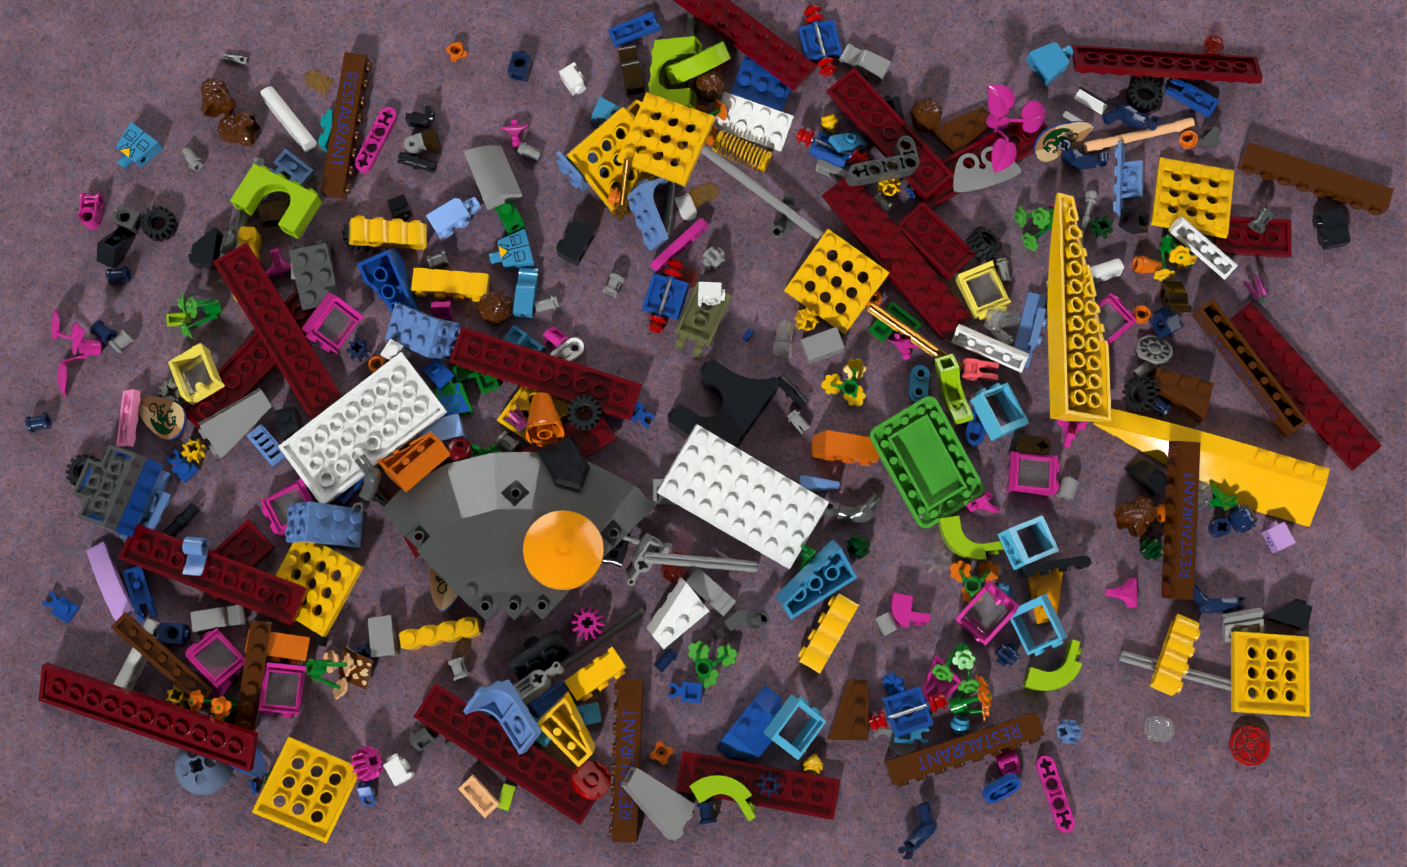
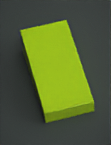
(174, 319)
(506, 796)

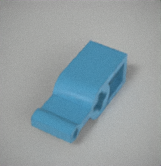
(525, 293)

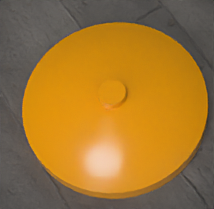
(563, 550)

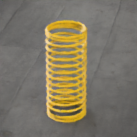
(764, 158)

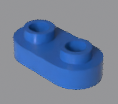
(976, 428)
(1001, 788)

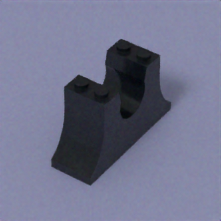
(741, 407)

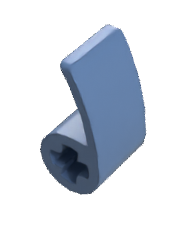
(197, 553)

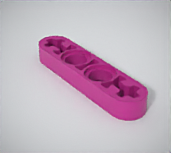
(372, 138)
(679, 244)
(1058, 792)

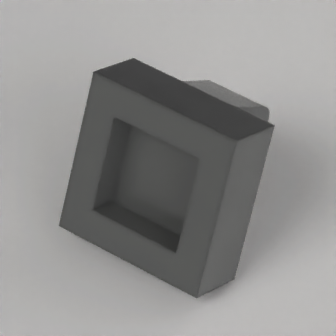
(1209, 137)
(421, 739)

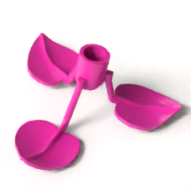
(999, 101)
(85, 346)

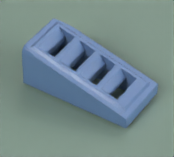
(256, 433)
(818, 484)

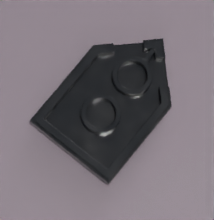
(565, 463)

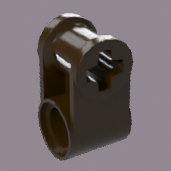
(1028, 444)

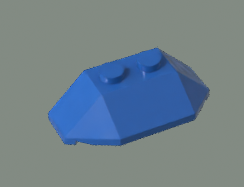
(746, 735)

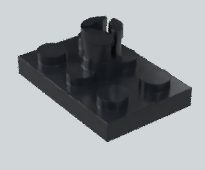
(540, 654)

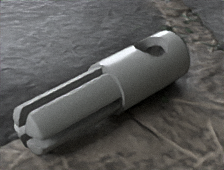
(237, 59)

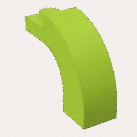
(697, 63)
(951, 390)
(959, 544)
(1064, 674)
(720, 784)

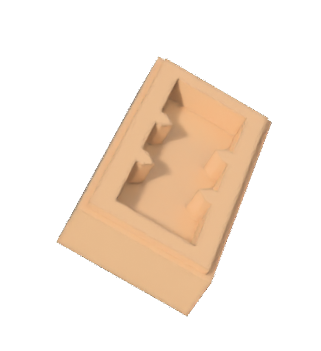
(479, 796)

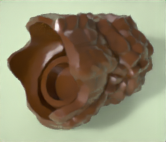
(709, 85)
(216, 98)
(925, 114)
(239, 128)
(495, 307)
(1136, 515)

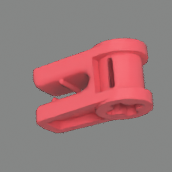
(972, 371)

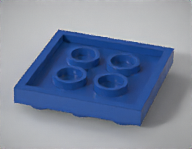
(760, 86)

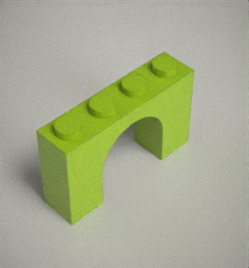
(664, 54)
(261, 182)

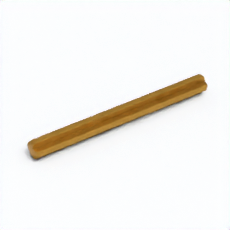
(907, 331)

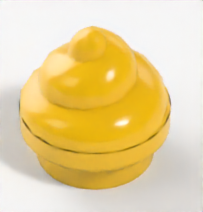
(829, 122)
(813, 765)

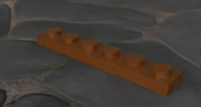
(160, 656)
(253, 674)

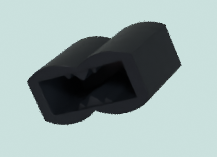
(1331, 228)

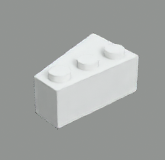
(677, 614)

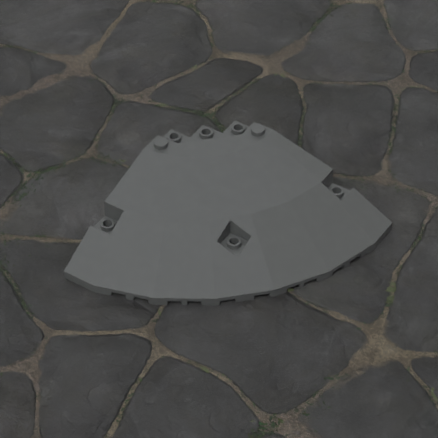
(478, 528)

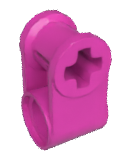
(91, 206)

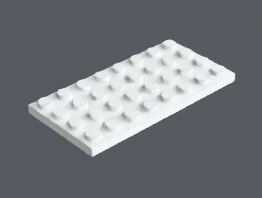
(368, 420)
(742, 496)

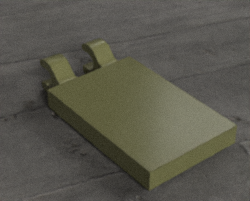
(700, 322)

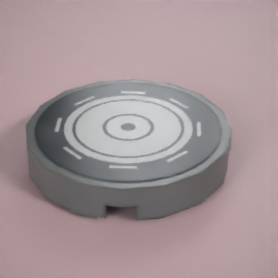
(227, 240)

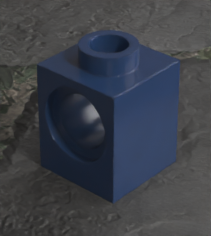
(520, 73)
(1165, 322)
(166, 630)

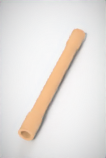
(1177, 126)

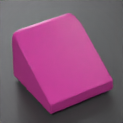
(1008, 762)

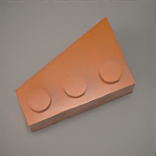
(843, 447)
(414, 462)
(286, 646)

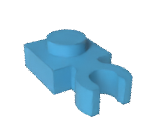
(909, 738)

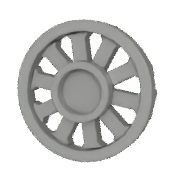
(1154, 349)

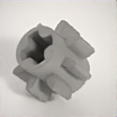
(714, 258)

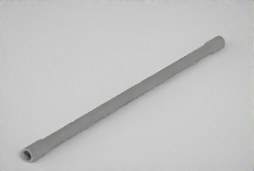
(765, 195)

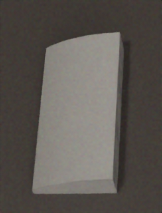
(493, 175)

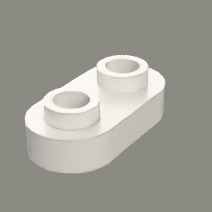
(566, 352)

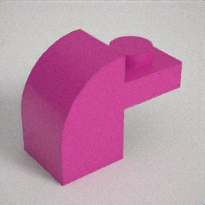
(901, 611)

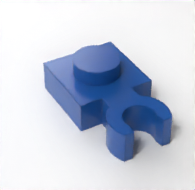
(641, 415)
(182, 467)
(63, 608)
(689, 691)

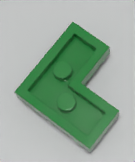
(882, 330)
(486, 383)

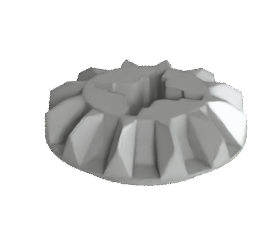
(164, 391)

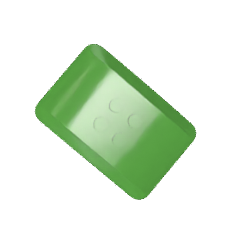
(926, 462)

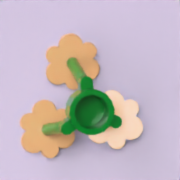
(330, 663)

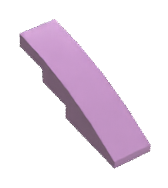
(109, 580)

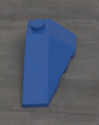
(388, 278)

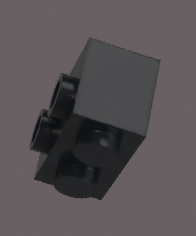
(576, 242)

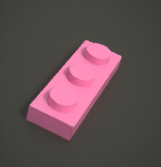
(128, 418)

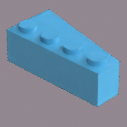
(816, 581)

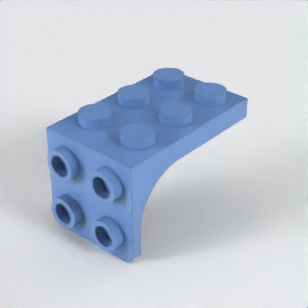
(577, 180)
(646, 213)
(422, 332)
(324, 524)
(506, 705)

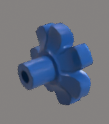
(893, 684)

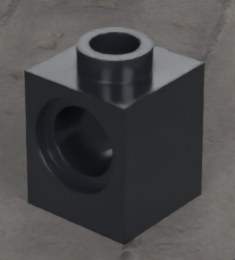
(1134, 220)

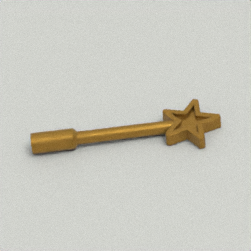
(621, 209)

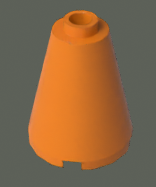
(543, 421)

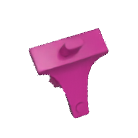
(515, 130)
(279, 265)
(903, 345)
(1070, 429)
(982, 503)
(1127, 592)

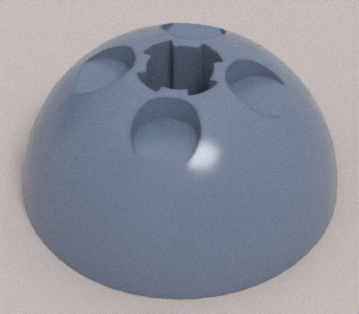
(207, 779)

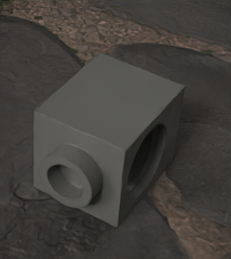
(132, 224)

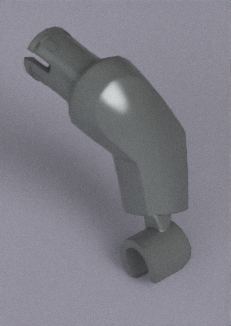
(784, 225)
(371, 482)
(855, 514)
(744, 618)

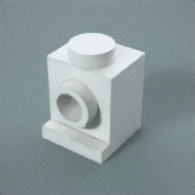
(573, 79)
(710, 293)
(393, 349)
(398, 769)

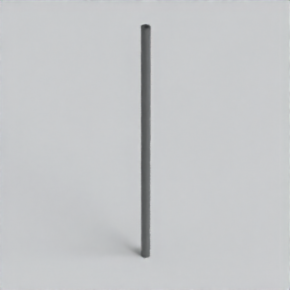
(588, 647)

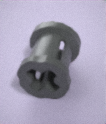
(1261, 220)
(438, 260)

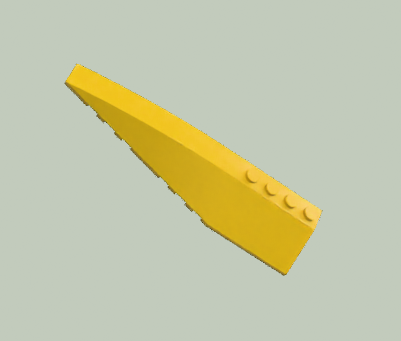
(1075, 337)
(1257, 477)

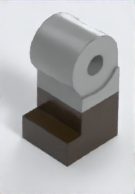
(422, 141)

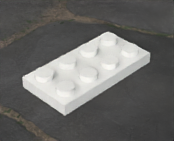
(754, 122)

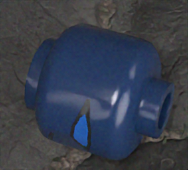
(1242, 518)

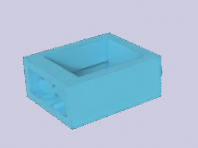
(1010, 406)
(1018, 556)
(1023, 633)
(806, 735)

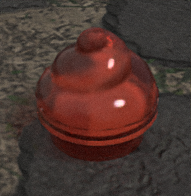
(1213, 44)

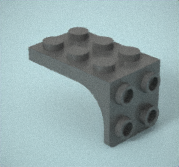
(313, 272)

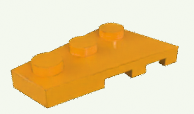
(1045, 584)

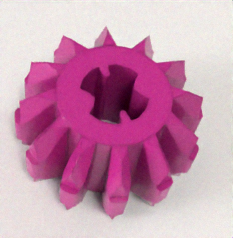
(583, 618)
(366, 763)

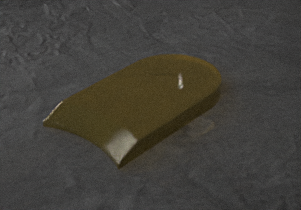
(318, 81)
(703, 194)

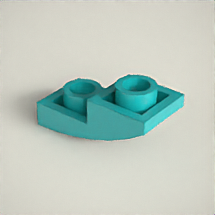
(326, 124)

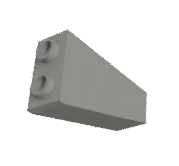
(233, 422)
(661, 804)

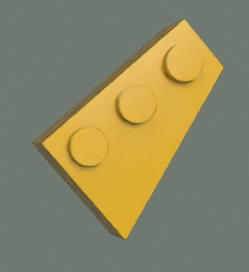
(596, 675)
(567, 730)

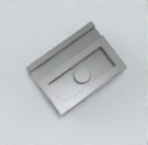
(1242, 621)

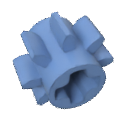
(1069, 731)

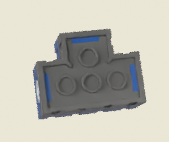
(116, 489)

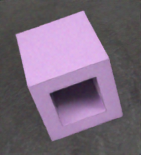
(1278, 536)

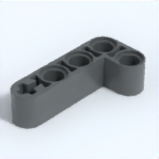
(881, 165)

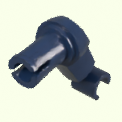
(1131, 117)
(1078, 161)
(1216, 605)
(921, 832)

